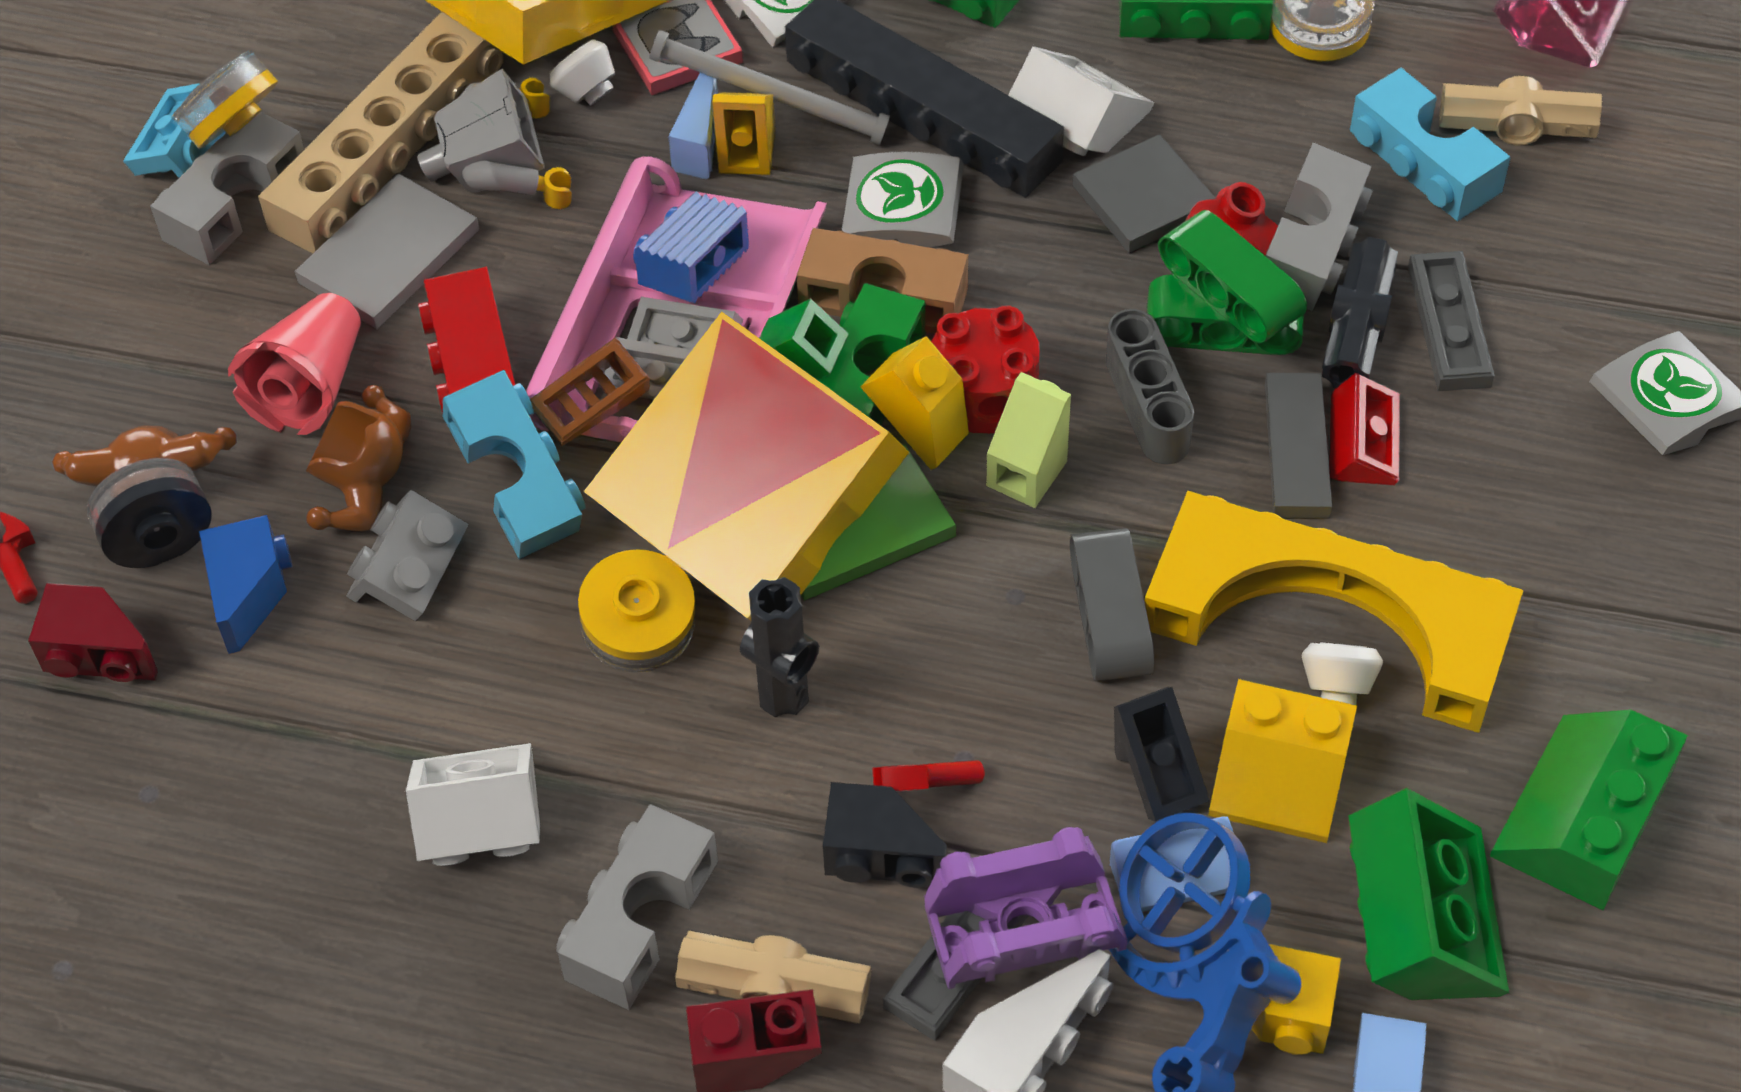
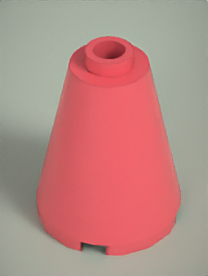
(297, 365)

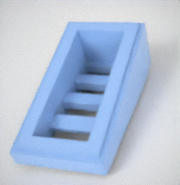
(694, 131)

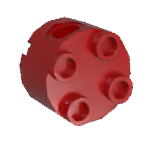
(988, 353)

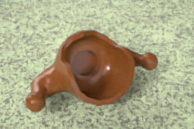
(140, 444)
(359, 457)

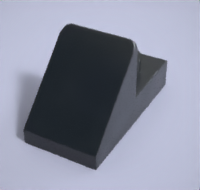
(1160, 753)

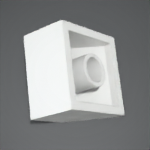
(1080, 98)
(473, 804)

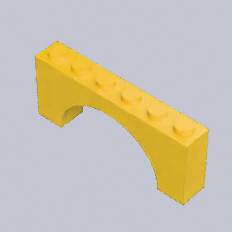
(1444, 616)

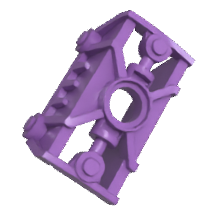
(1021, 884)

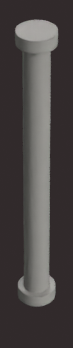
(763, 84)

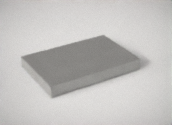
(388, 249)

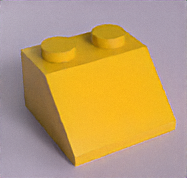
(1282, 760)

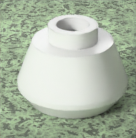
(584, 73)
(1341, 670)

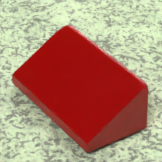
(1364, 432)

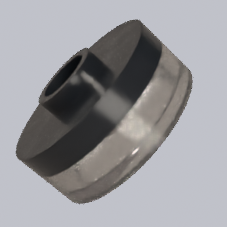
(148, 512)

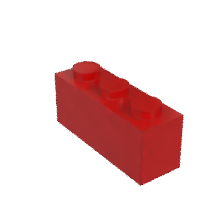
(466, 329)

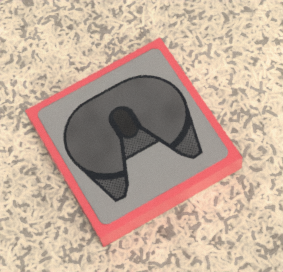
(687, 22)

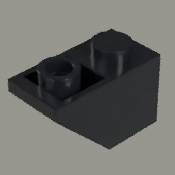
(878, 837)

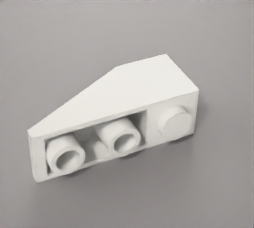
(1024, 1034)

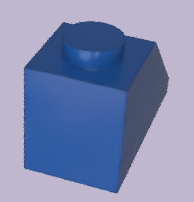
(244, 576)

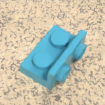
(162, 142)

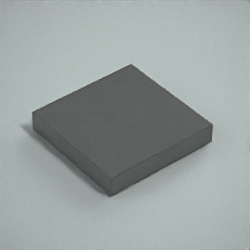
(1141, 192)

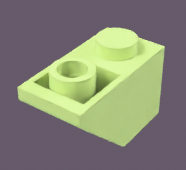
(1029, 440)

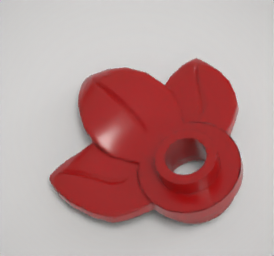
(1244, 211)

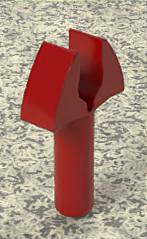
(14, 539)
(929, 775)

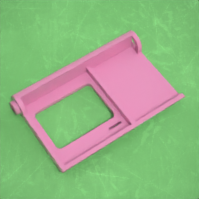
(610, 289)

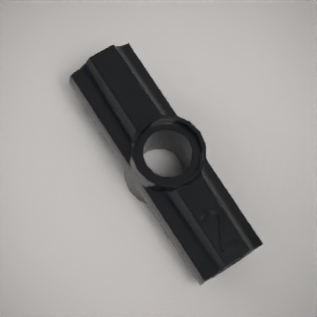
(1360, 311)
(779, 646)

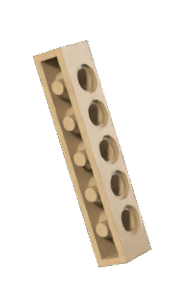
(376, 134)

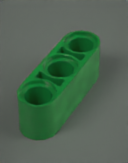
(1232, 276)
(1192, 323)

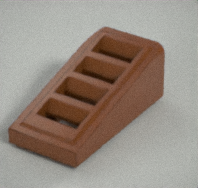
(610, 355)

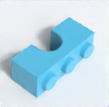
(1452, 172)
(496, 420)

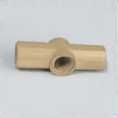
(1520, 110)
(769, 968)

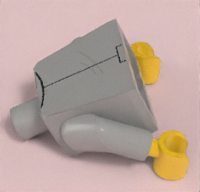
(493, 142)

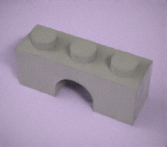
(1326, 198)
(198, 207)
(655, 861)

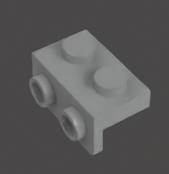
(408, 555)

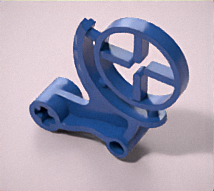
(1228, 979)

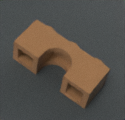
(841, 263)

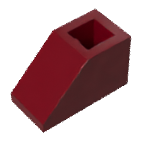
(88, 634)
(751, 1040)

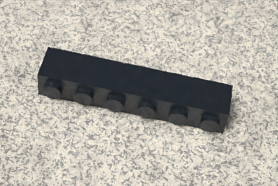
(925, 95)

